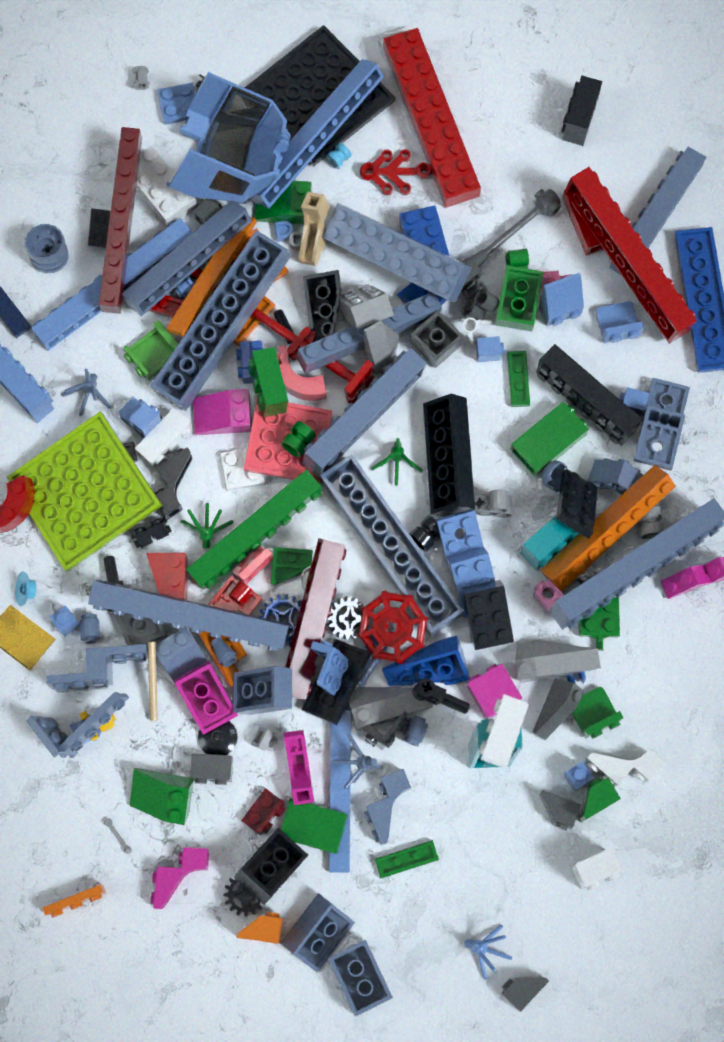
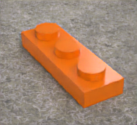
(74, 901)

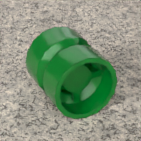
(298, 439)

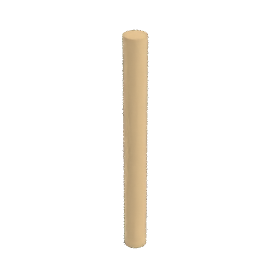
(152, 680)

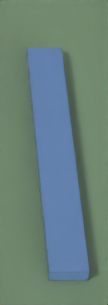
(338, 795)

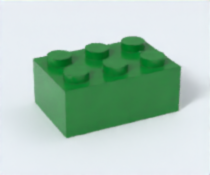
(268, 382)

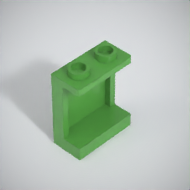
(151, 351)

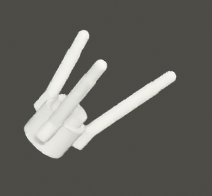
(471, 326)

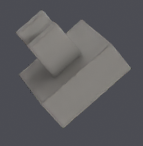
(263, 738)

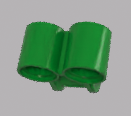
(517, 258)

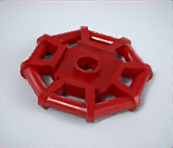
(403, 629)

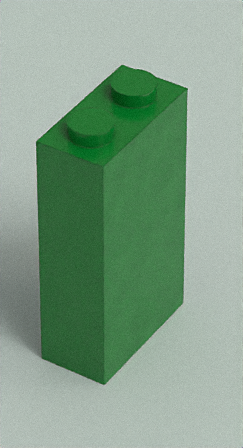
(549, 438)

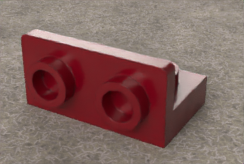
(263, 812)

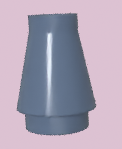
(223, 652)

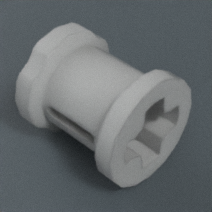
(141, 81)

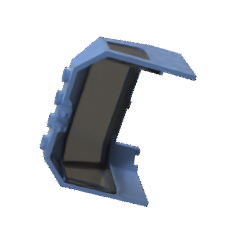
(237, 143)

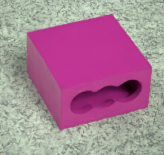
(490, 687)

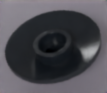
(222, 746)

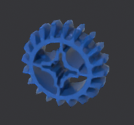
(271, 609)

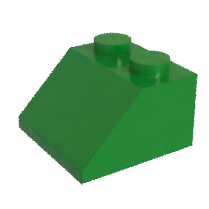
(598, 797)

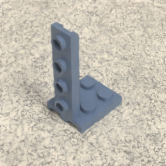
(60, 743)

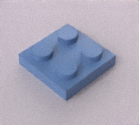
(175, 102)

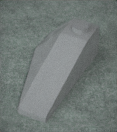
(380, 345)

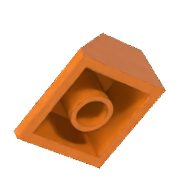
(264, 929)

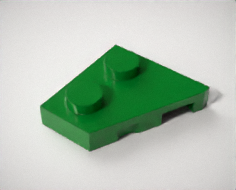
(289, 563)

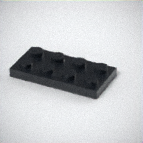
(577, 503)
(331, 707)

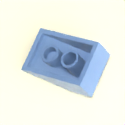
(562, 300)

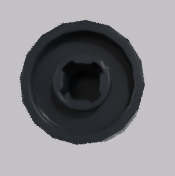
(426, 534)

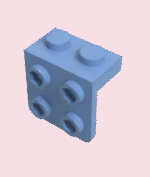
(618, 322)
(333, 667)

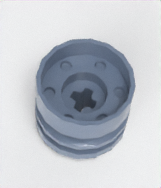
(46, 239)

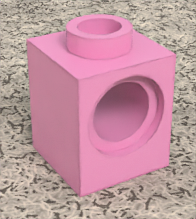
(548, 585)

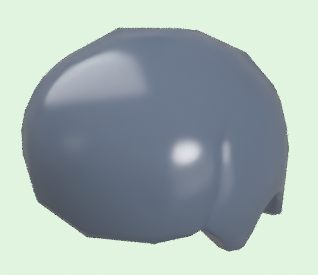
(552, 475)

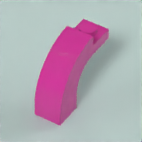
(299, 767)

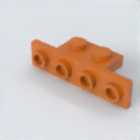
(236, 646)

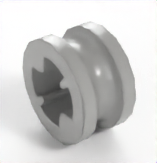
(291, 240)

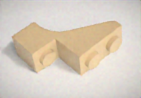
(315, 210)

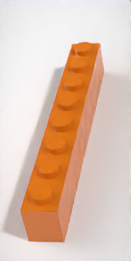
(609, 527)

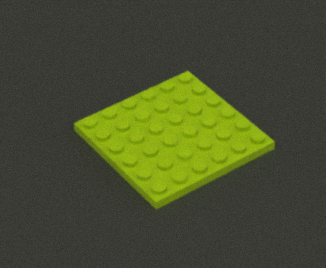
(86, 491)

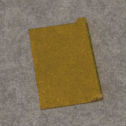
(23, 638)

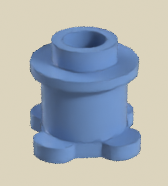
(184, 287)

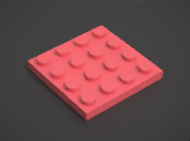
(264, 449)

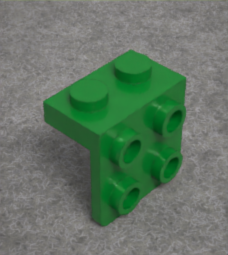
(596, 713)

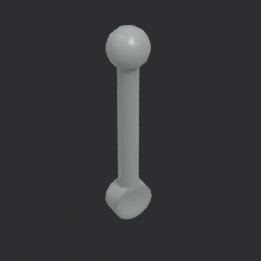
(108, 822)

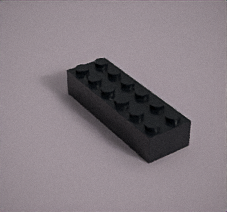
(587, 395)
(448, 455)

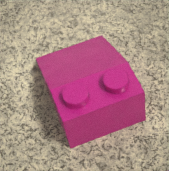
(222, 412)
(205, 697)

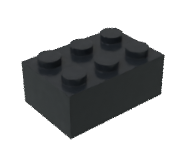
(581, 110)
(487, 614)
(271, 866)

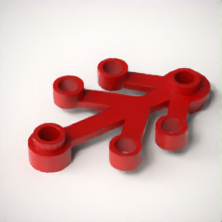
(393, 172)

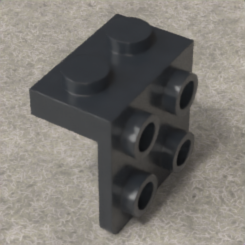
(374, 737)

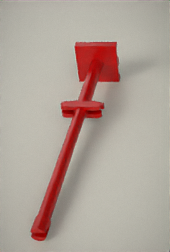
(356, 382)

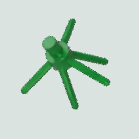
(397, 455)
(206, 533)

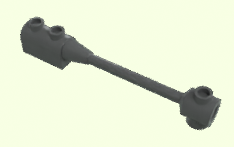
(546, 203)

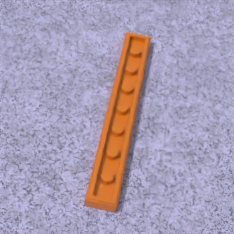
(207, 282)

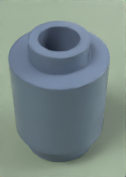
(89, 628)
(415, 730)

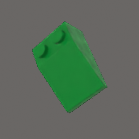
(287, 206)
(519, 298)
(162, 795)

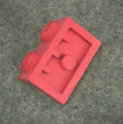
(253, 564)

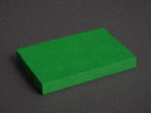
(314, 826)

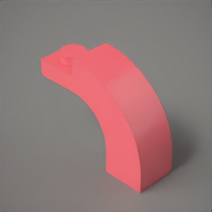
(300, 387)

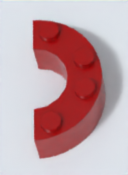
(17, 503)

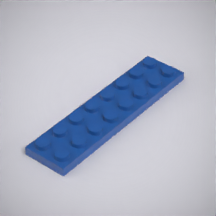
(703, 295)

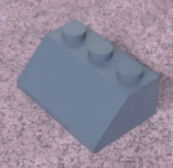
(317, 932)

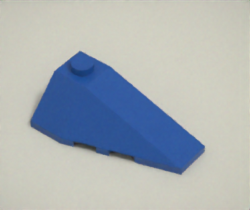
(439, 661)

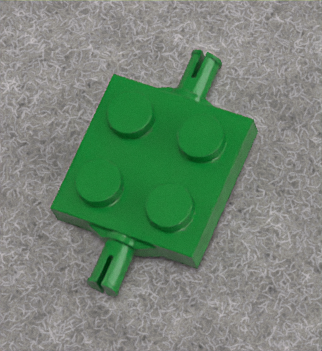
(602, 624)

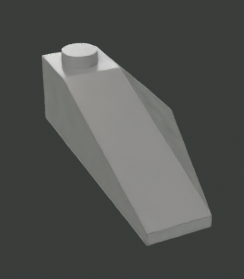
(546, 660)
(383, 704)

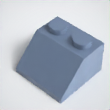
(179, 653)

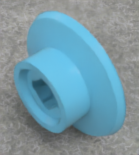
(24, 589)

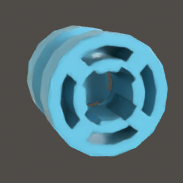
(338, 155)

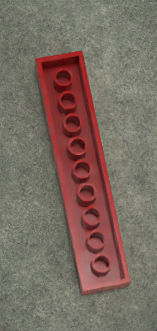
(431, 117)
(629, 255)

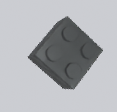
(436, 339)

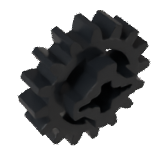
(245, 903)

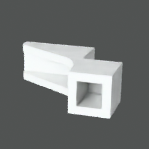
(617, 769)

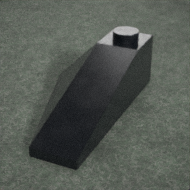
(322, 301)

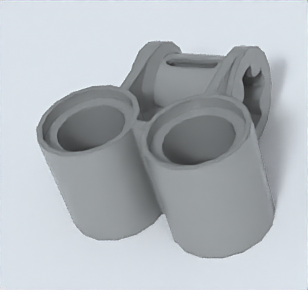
(496, 504)

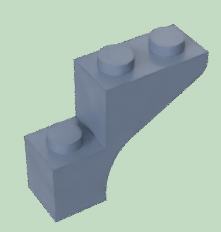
(380, 812)

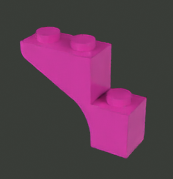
(694, 578)
(169, 878)

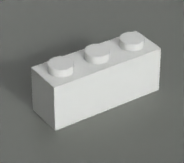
(164, 438)
(503, 731)

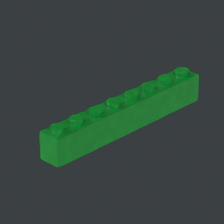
(255, 529)

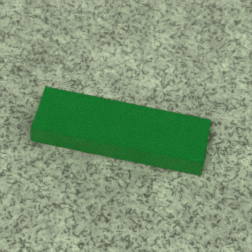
(518, 379)
(406, 859)

